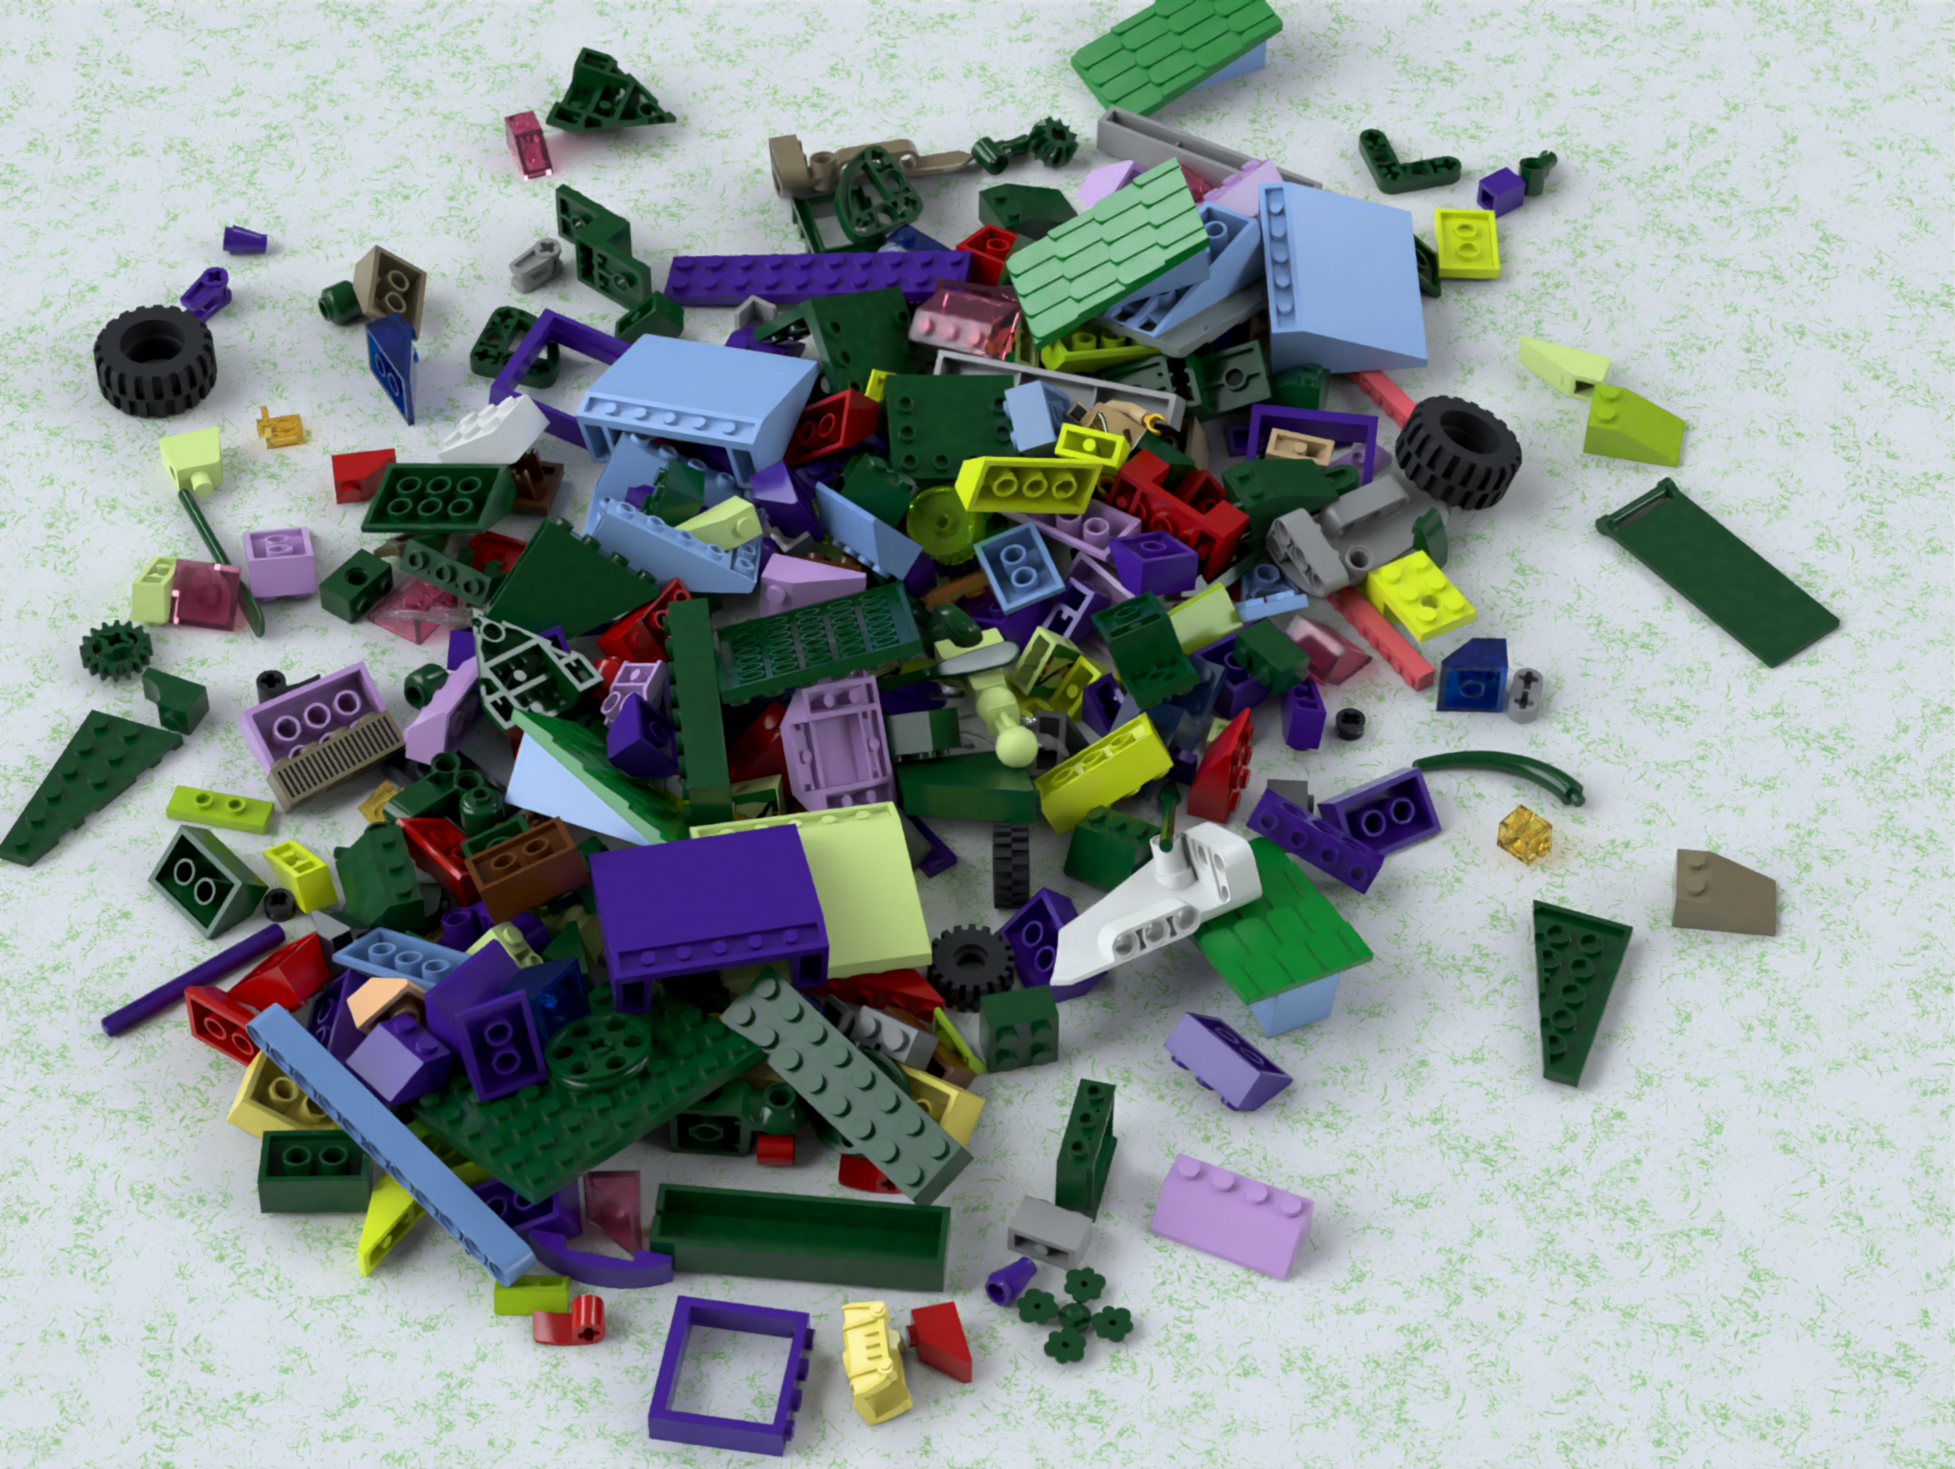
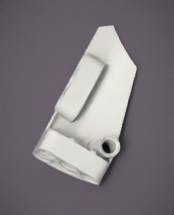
(1160, 903)

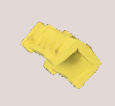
(874, 1362)

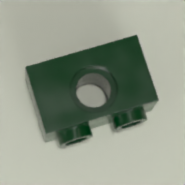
(356, 586)

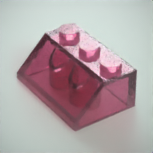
(965, 324)

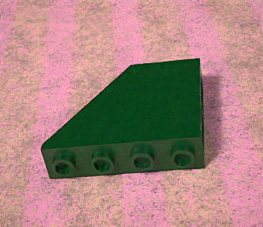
(568, 584)
(967, 788)

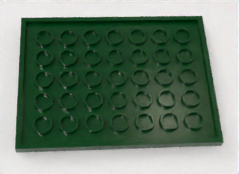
(815, 643)
(555, 1134)

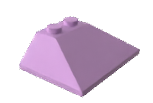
(837, 746)

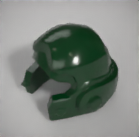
(950, 623)

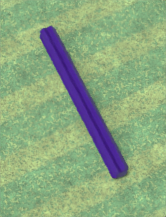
(197, 976)

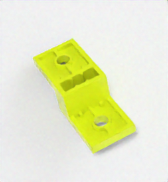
(1409, 591)

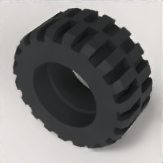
(161, 386)
(1458, 452)

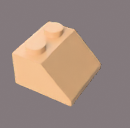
(385, 999)

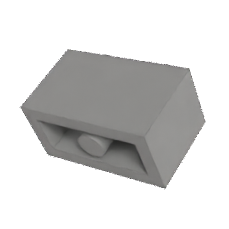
(1050, 1233)

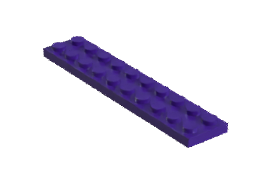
(810, 276)

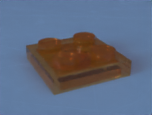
(969, 585)

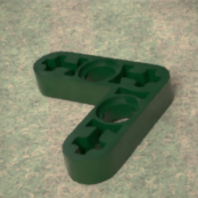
(1445, 168)

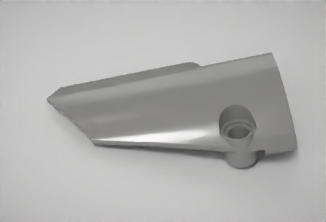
(1350, 535)

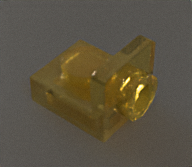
(281, 430)
(374, 804)

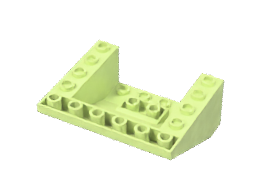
(862, 888)

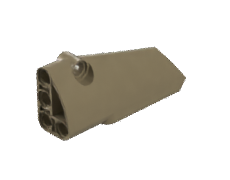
(796, 178)

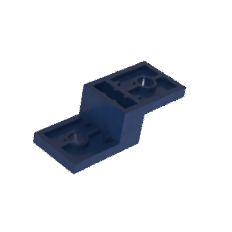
(1178, 718)

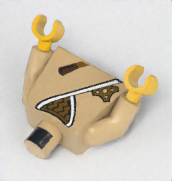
(1115, 418)

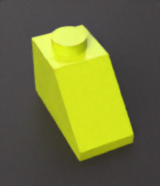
(1091, 444)
(1070, 691)

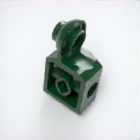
(725, 1118)

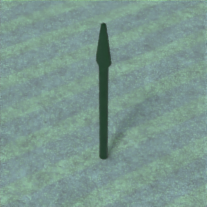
(1170, 798)

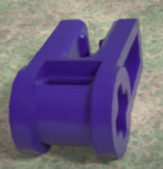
(208, 293)

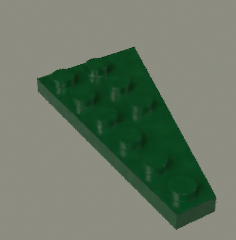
(87, 777)
(1575, 976)

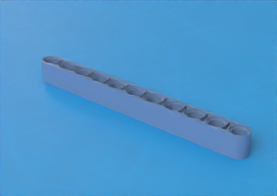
(391, 1145)

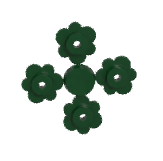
(1074, 1316)

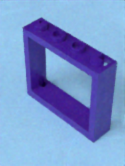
(569, 334)
(1319, 424)
(720, 1431)

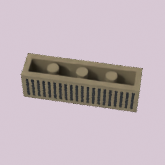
(335, 761)

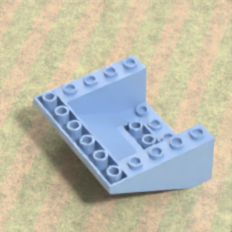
(1339, 281)
(699, 396)
(652, 543)

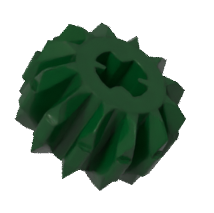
(1052, 142)

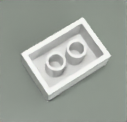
(496, 433)

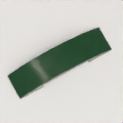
(1246, 555)

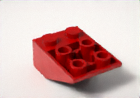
(640, 632)
(1223, 772)

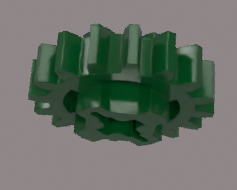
(116, 650)

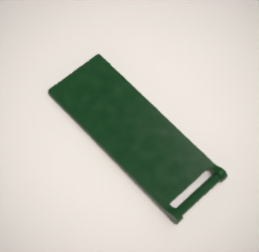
(1720, 575)

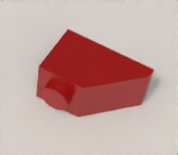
(360, 474)
(940, 1340)

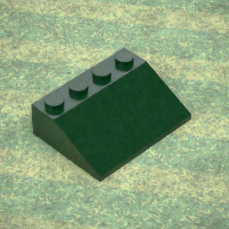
(440, 498)

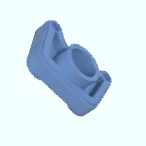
(1264, 581)

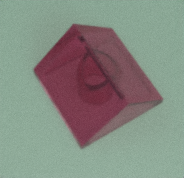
(616, 1206)

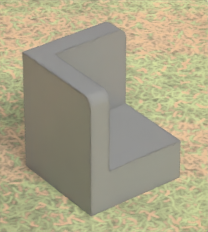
(754, 313)
(795, 547)

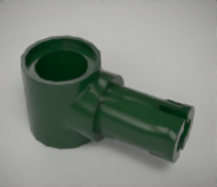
(996, 155)
(1535, 171)

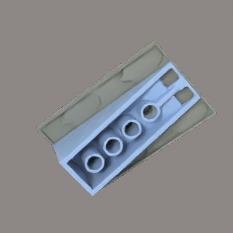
(1203, 311)

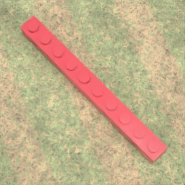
(1384, 394)
(1383, 637)

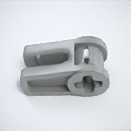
(536, 266)

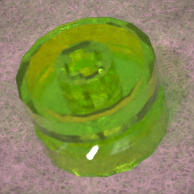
(929, 528)

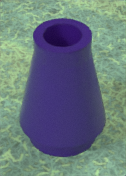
(241, 240)
(1008, 1282)

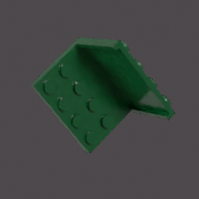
(853, 335)
(944, 421)

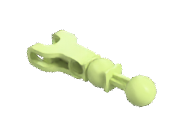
(994, 704)

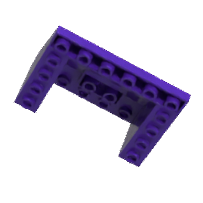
(707, 909)

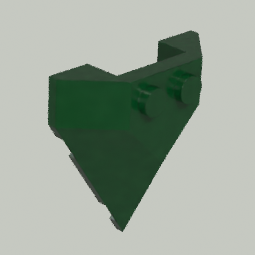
(604, 99)
(527, 674)

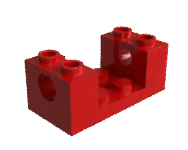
(1211, 535)

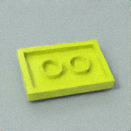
(1466, 243)

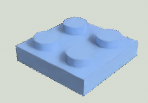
(1275, 604)

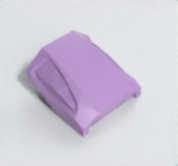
(642, 678)

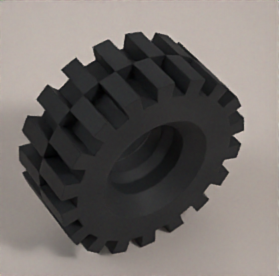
(1011, 865)
(964, 986)

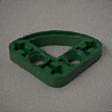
(893, 199)
(486, 355)

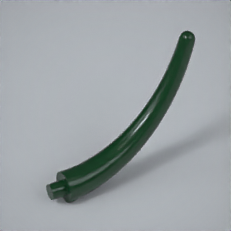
(1545, 775)

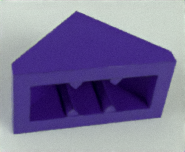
(1101, 704)

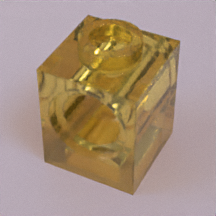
(1525, 835)

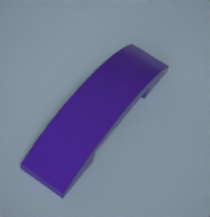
(644, 1271)

